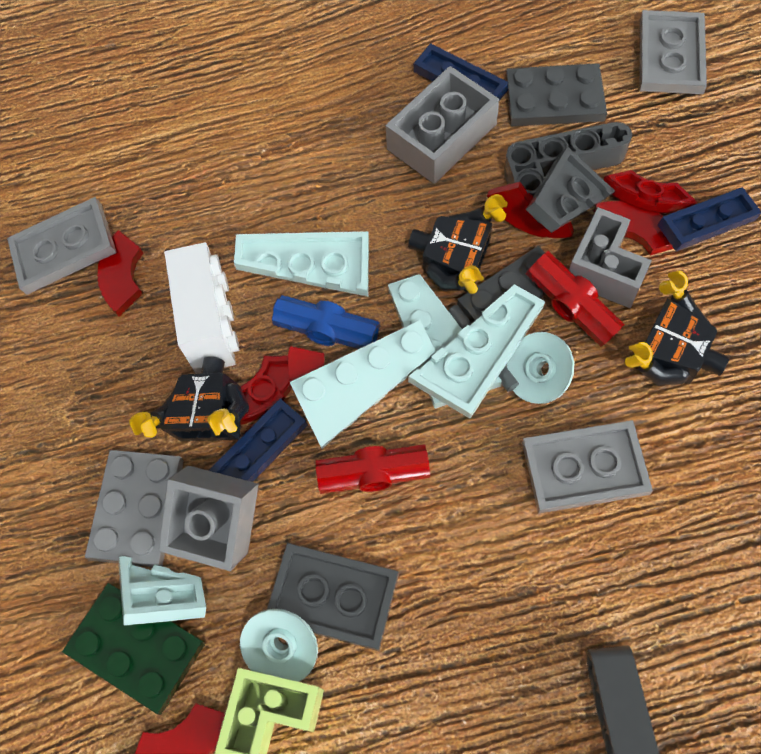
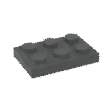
(556, 95)
(335, 595)

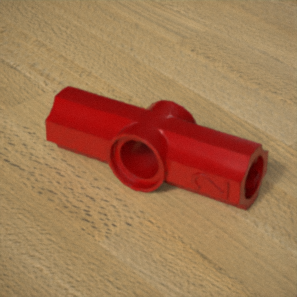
(574, 298)
(372, 469)

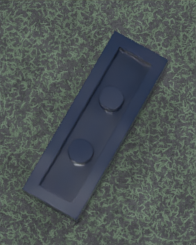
(436, 60)
(709, 219)
(261, 443)

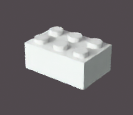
(201, 305)

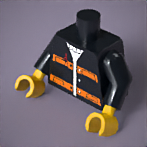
(458, 246)
(678, 340)
(199, 408)

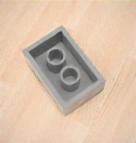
(442, 124)

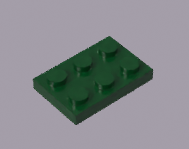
(138, 658)

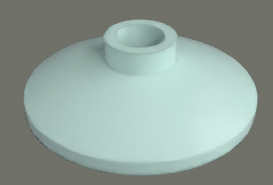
(527, 366)
(268, 655)

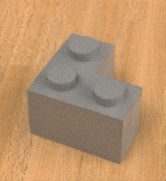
(608, 267)

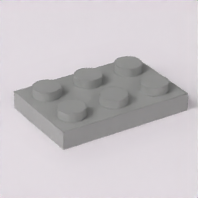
(672, 52)
(61, 245)
(586, 466)
(131, 508)

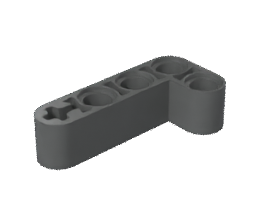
(596, 145)
(620, 701)

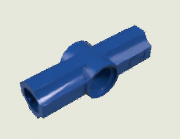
(324, 322)

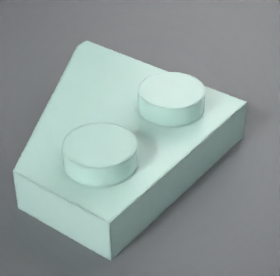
(158, 594)

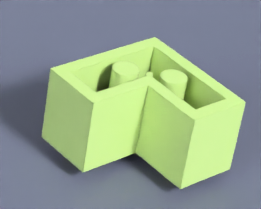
(261, 702)

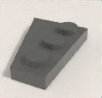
(567, 191)
(498, 284)

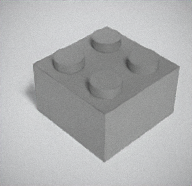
(208, 517)

